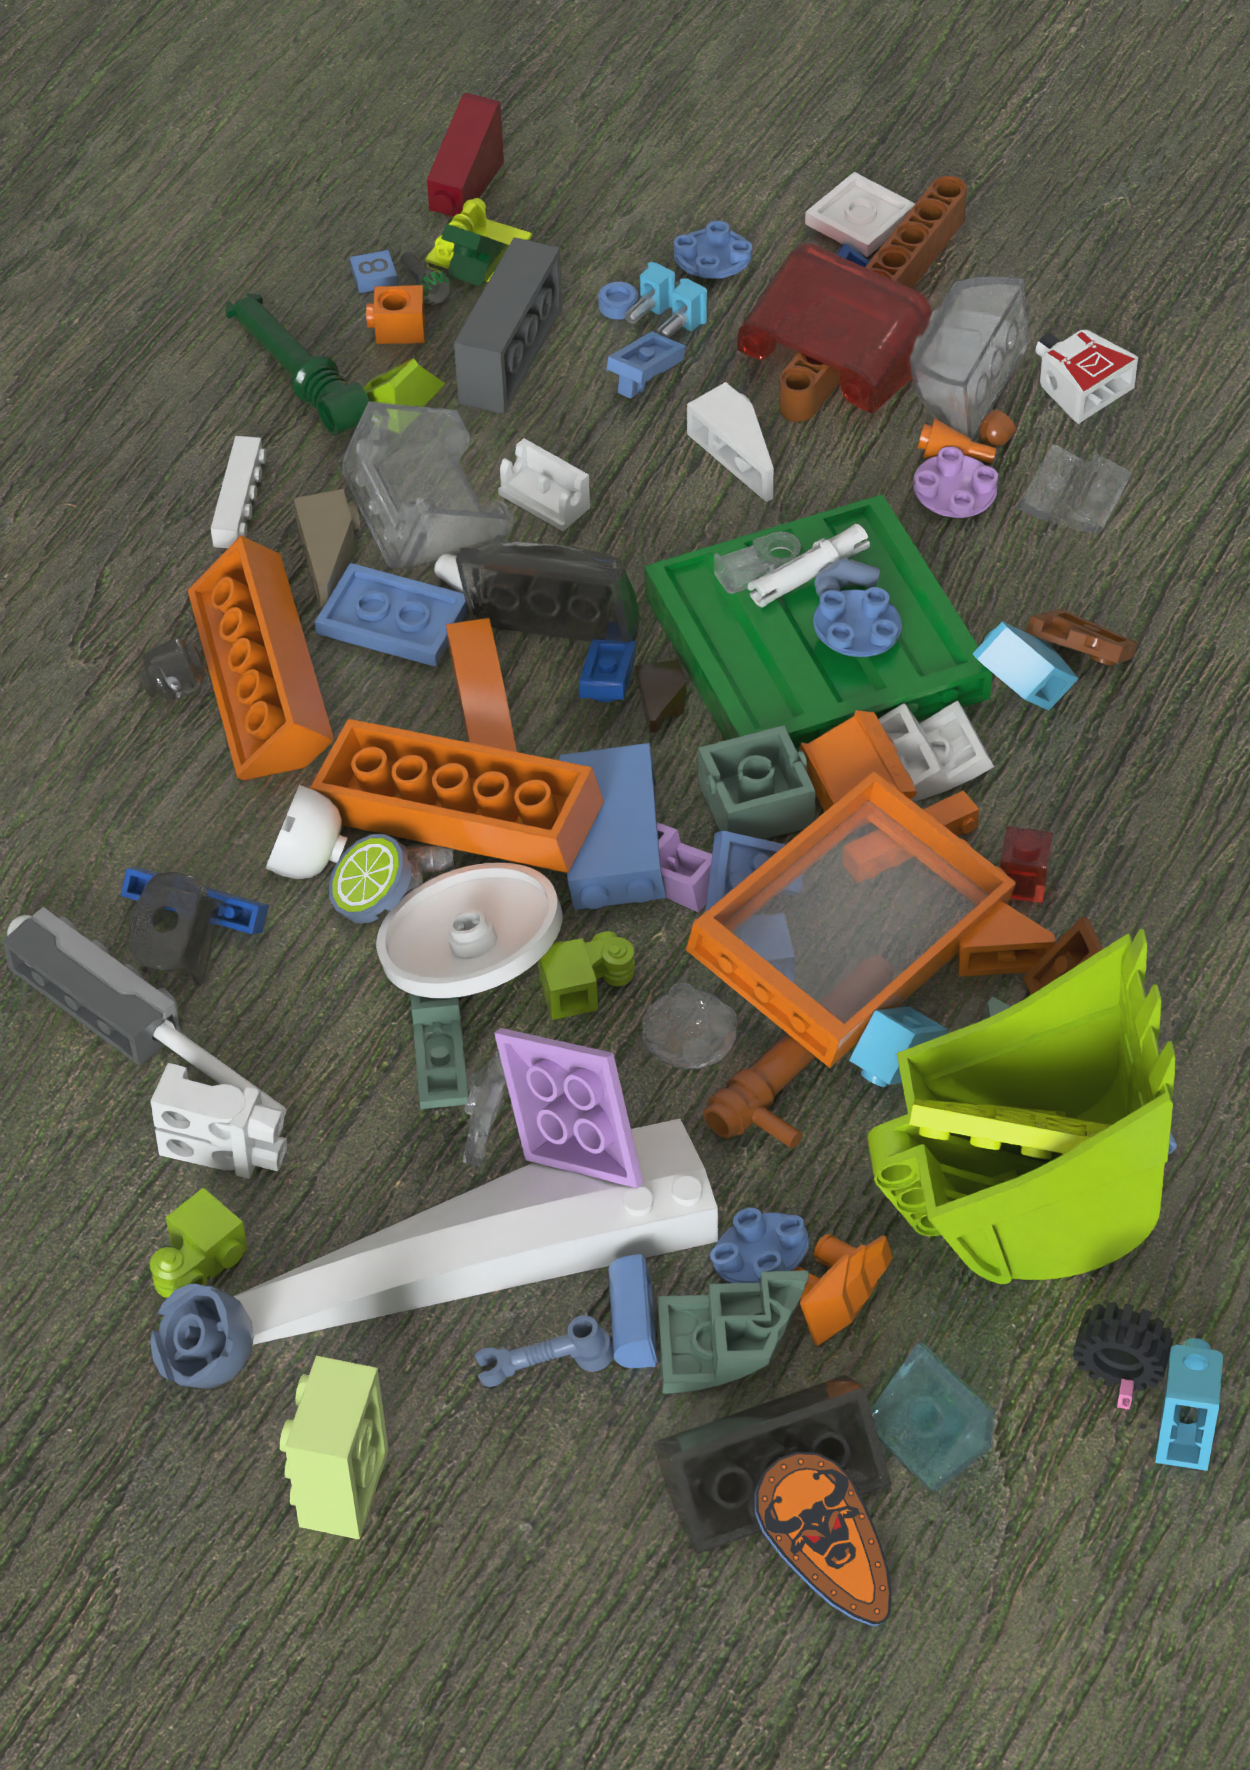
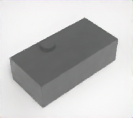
(508, 325)

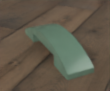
(439, 1052)

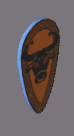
(825, 1534)

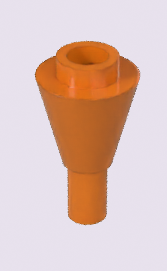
(940, 435)

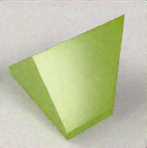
(404, 385)

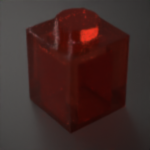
(1027, 861)

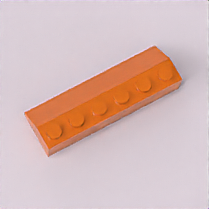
(259, 662)

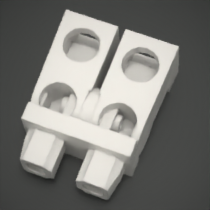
(216, 1124)

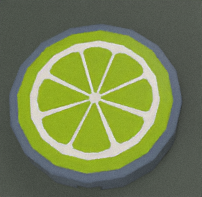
(370, 878)

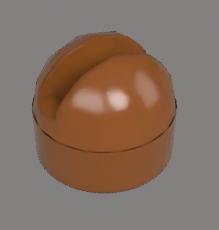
(996, 428)

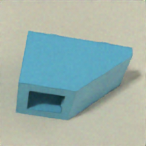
(1026, 665)

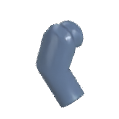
(845, 572)

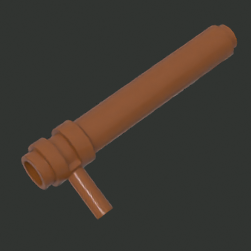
(753, 1091)

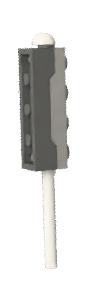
(106, 994)

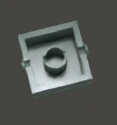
(757, 784)

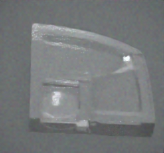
(483, 1104)

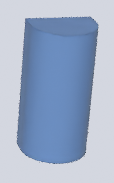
(632, 1312)

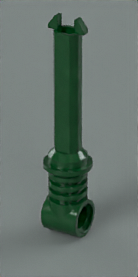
(313, 377)

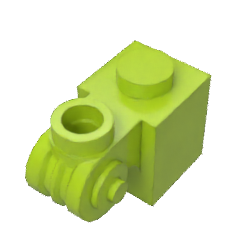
(572, 967)
(204, 1243)

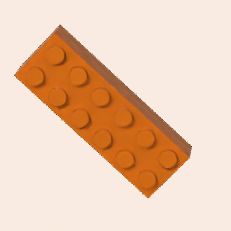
(460, 794)

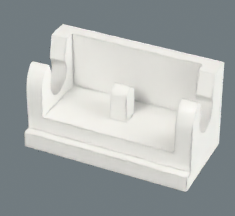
(545, 485)

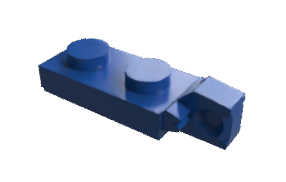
(607, 670)

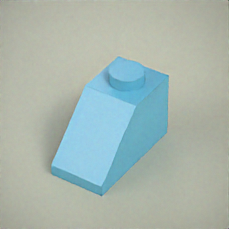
(885, 1036)

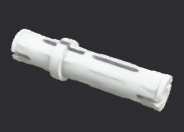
(808, 565)

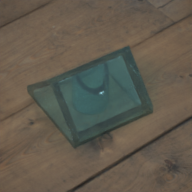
(932, 1419)

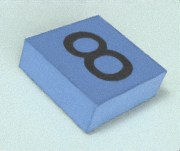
(373, 271)

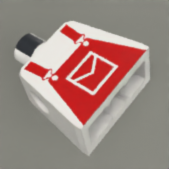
(1085, 372)

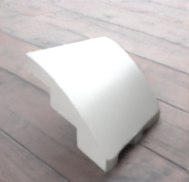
(937, 751)

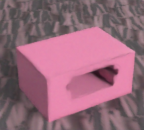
(1125, 1394)

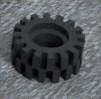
(1123, 1345)

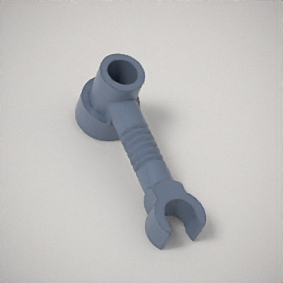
(584, 1342)

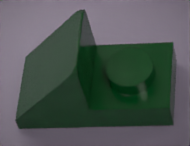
(473, 256)

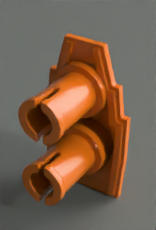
(842, 1291)

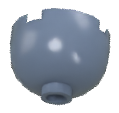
(202, 1337)

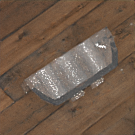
(970, 350)

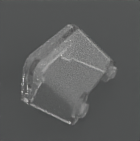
(412, 486)

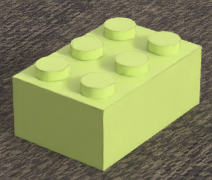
(335, 1446)

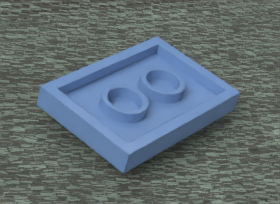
(391, 614)

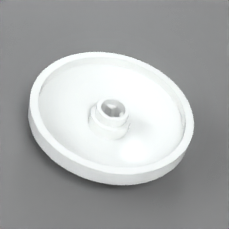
(469, 930)

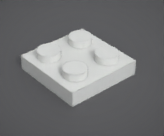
(858, 214)

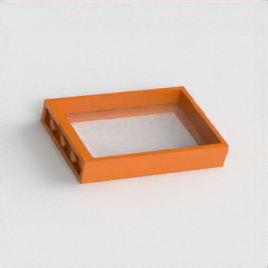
(848, 917)

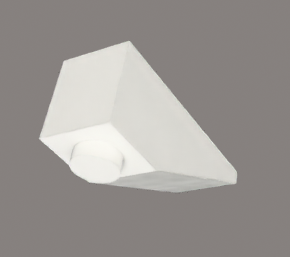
(729, 431)

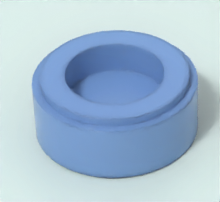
(616, 299)

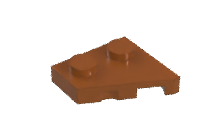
(1082, 635)

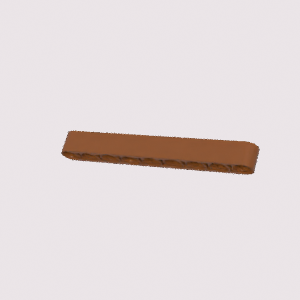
(903, 259)

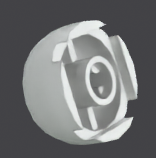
(307, 836)

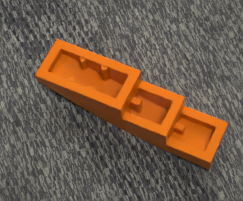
(480, 684)

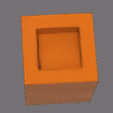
(397, 314)

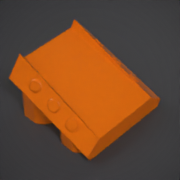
(849, 755)

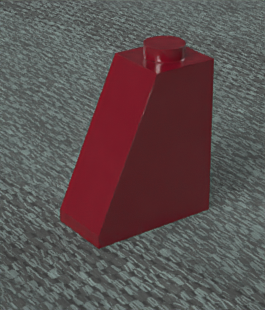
(467, 155)

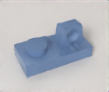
(644, 360)

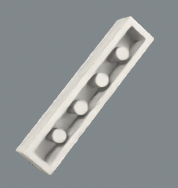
(238, 491)

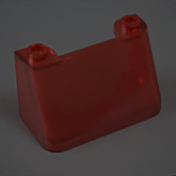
(840, 319)

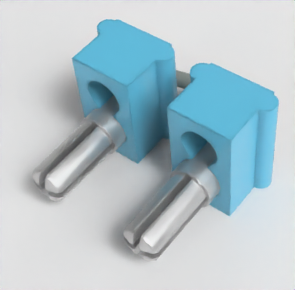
(661, 291)

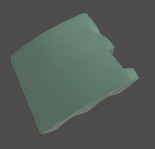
(725, 1332)

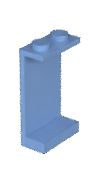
(622, 848)

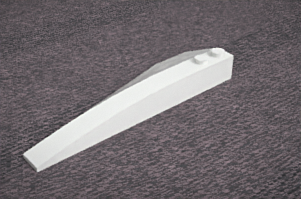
(500, 1237)

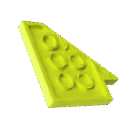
(1035, 1130)

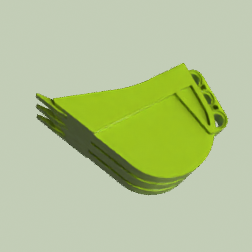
(1067, 1048)

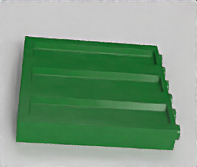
(771, 667)

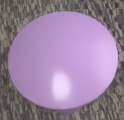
(955, 484)

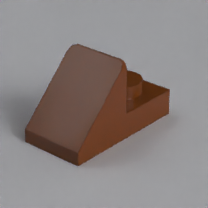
(1071, 949)

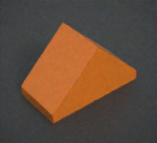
(1003, 944)

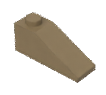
(327, 538)

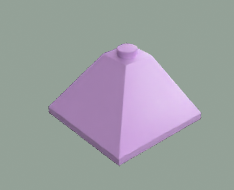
(569, 1107)

